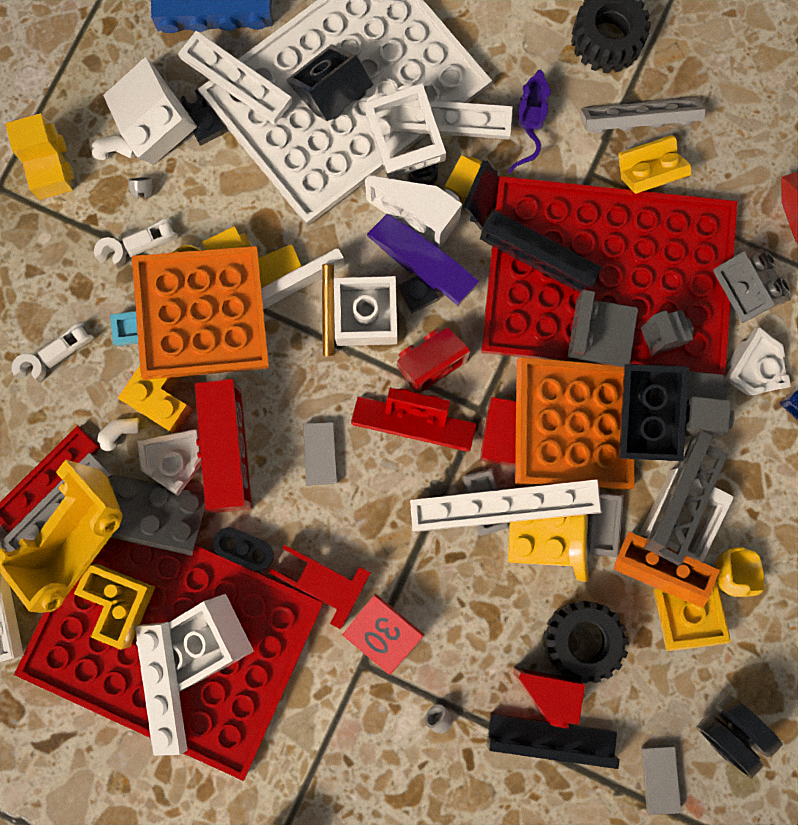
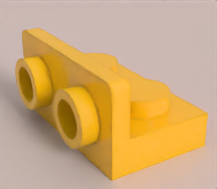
(652, 164)

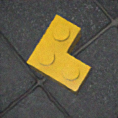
(42, 155)
(154, 401)
(123, 603)

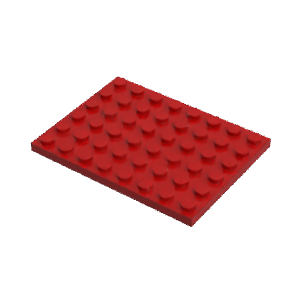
(652, 256)
(220, 714)

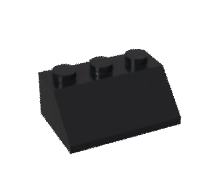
(654, 412)

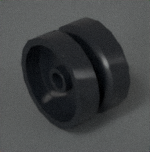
(739, 735)

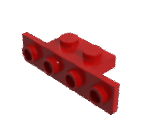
(415, 418)

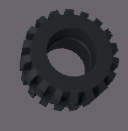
(607, 52)
(612, 641)

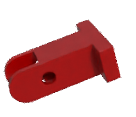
(327, 585)

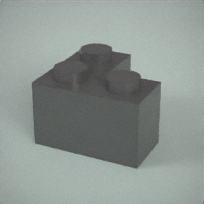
(707, 405)

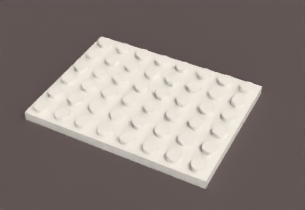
(325, 161)

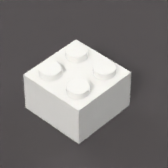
(365, 311)

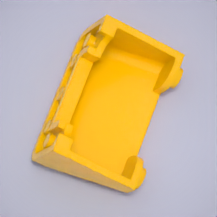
(53, 562)

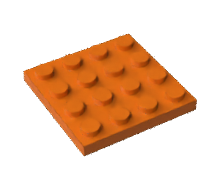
(199, 312)
(569, 424)

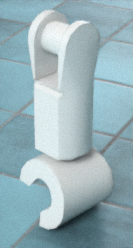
(134, 243)
(51, 353)

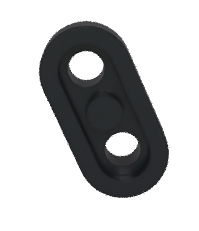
(244, 549)

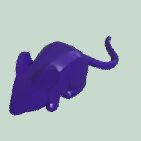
(533, 111)

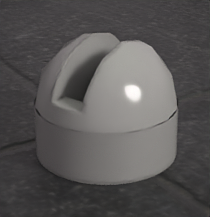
(140, 185)
(438, 719)

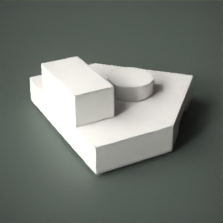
(758, 365)
(170, 459)

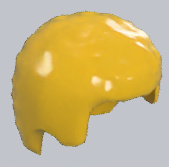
(740, 572)

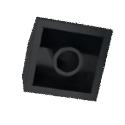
(331, 82)

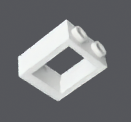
(416, 159)
(719, 500)

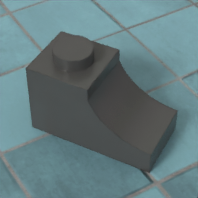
(667, 331)

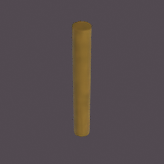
(328, 339)

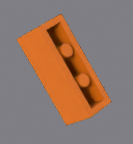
(688, 581)

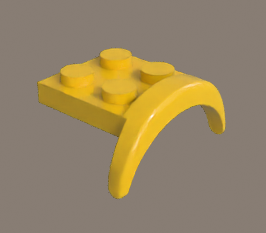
(551, 542)

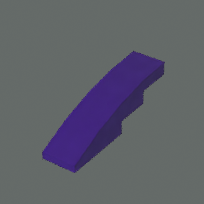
(423, 259)

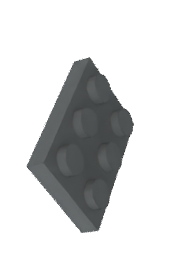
(158, 516)

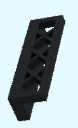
(539, 252)
(545, 741)

